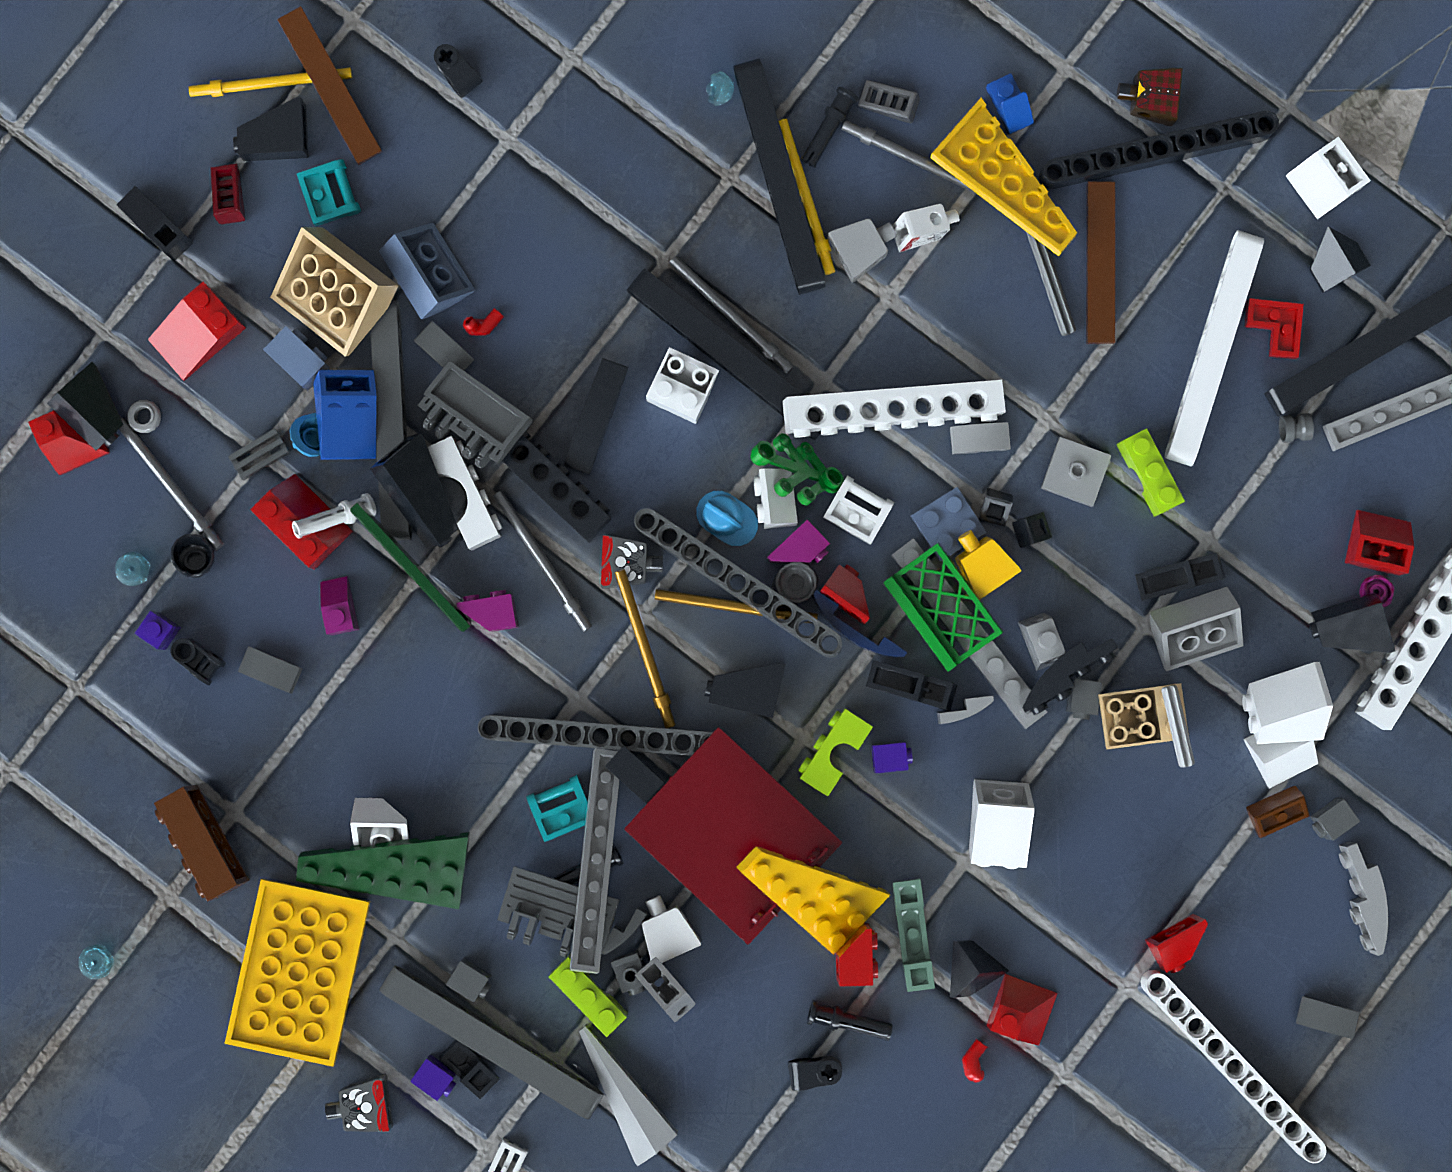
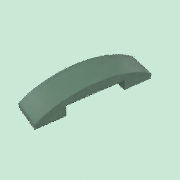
(913, 935)

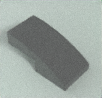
(442, 347)
(270, 670)
(619, 935)
(1327, 1017)

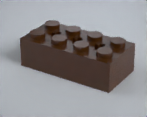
(201, 842)

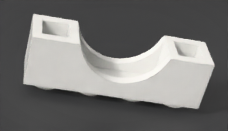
(477, 524)

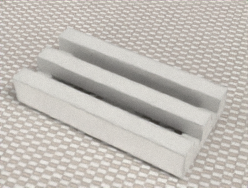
(513, 1149)

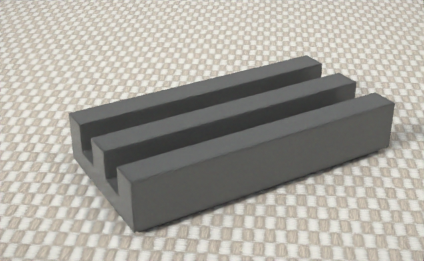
(253, 445)

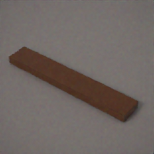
(329, 85)
(1100, 263)

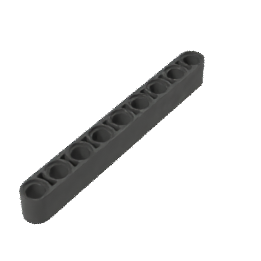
(390, 406)
(730, 571)
(587, 734)
(491, 1042)

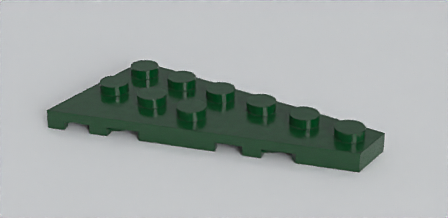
(400, 869)

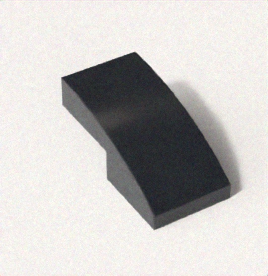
(470, 1068)

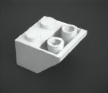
(1328, 178)
(682, 385)
(774, 509)

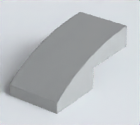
(980, 438)
(971, 707)

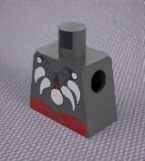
(627, 555)
(363, 1106)

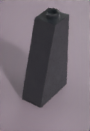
(417, 491)

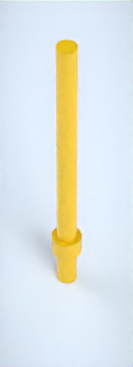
(218, 88)
(821, 244)

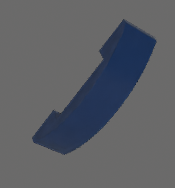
(885, 646)

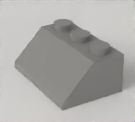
(1197, 628)

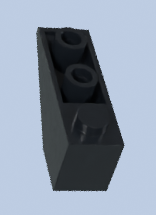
(154, 223)

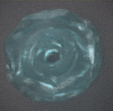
(720, 89)
(140, 571)
(101, 955)

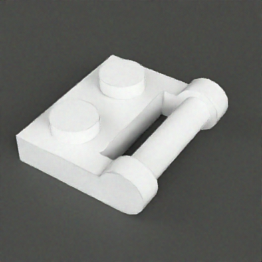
(855, 518)

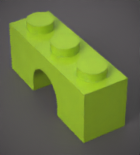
(1158, 484)
(845, 729)
(589, 997)

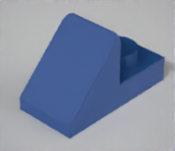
(1010, 104)

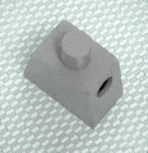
(860, 246)
(1042, 640)
(670, 994)

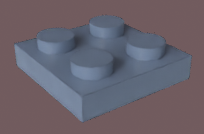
(946, 521)

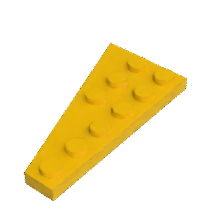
(997, 171)
(816, 898)

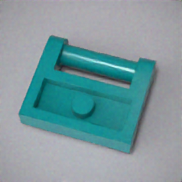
(320, 195)
(564, 817)

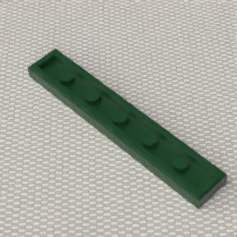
(410, 566)

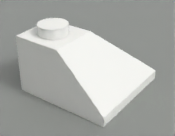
(376, 822)

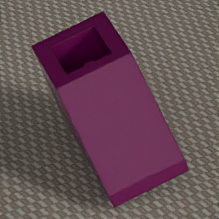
(492, 613)

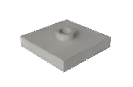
(1076, 471)

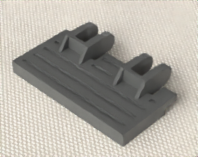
(472, 410)
(550, 902)

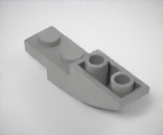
(1371, 906)

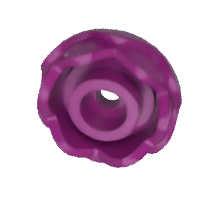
(1382, 585)

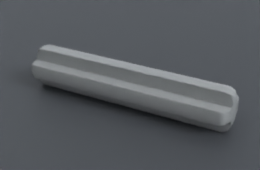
(1178, 726)

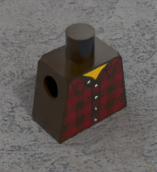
(1154, 95)

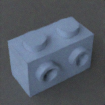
(296, 357)

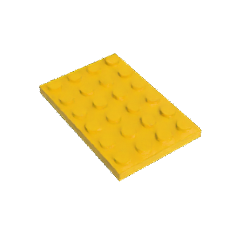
(297, 972)

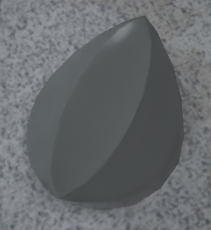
(795, 582)

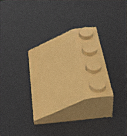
(332, 289)

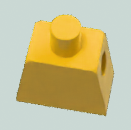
(984, 564)

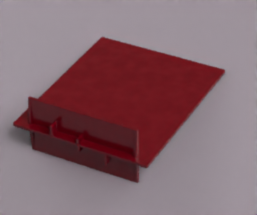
(714, 817)

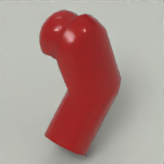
(482, 327)
(971, 1061)

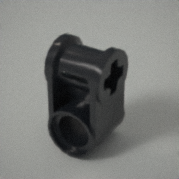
(457, 73)
(201, 662)
(808, 1074)

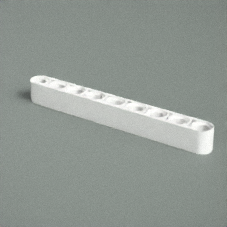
(1214, 348)
(1242, 1075)

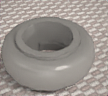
(133, 413)

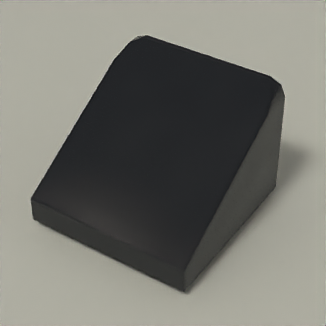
(996, 507)
(1031, 530)

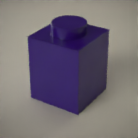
(157, 630)
(891, 757)
(434, 1078)

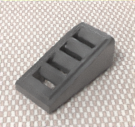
(897, 113)

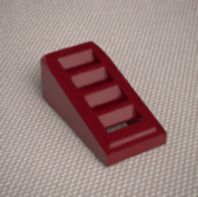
(232, 210)

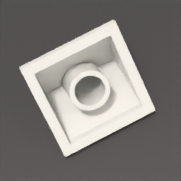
(1281, 760)

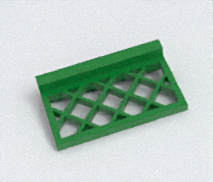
(923, 620)

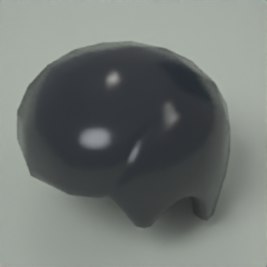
(192, 555)

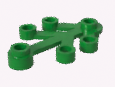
(827, 479)

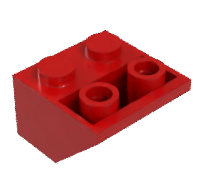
(1380, 543)
(855, 959)

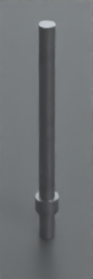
(869, 137)
(770, 350)
(201, 524)
(572, 604)

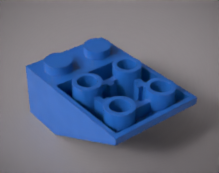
(346, 414)

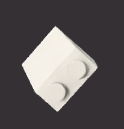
(1289, 706)
(1001, 823)

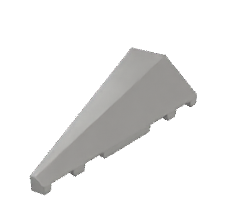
(639, 1119)

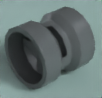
(1296, 428)

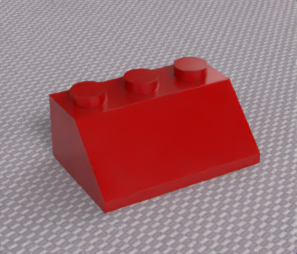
(292, 502)

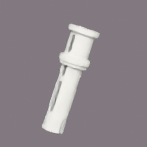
(332, 517)

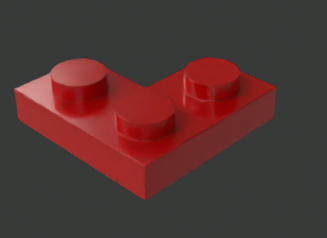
(1282, 319)

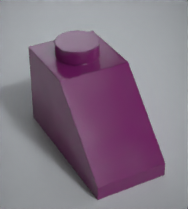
(801, 546)
(337, 606)

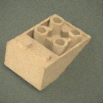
(1136, 717)

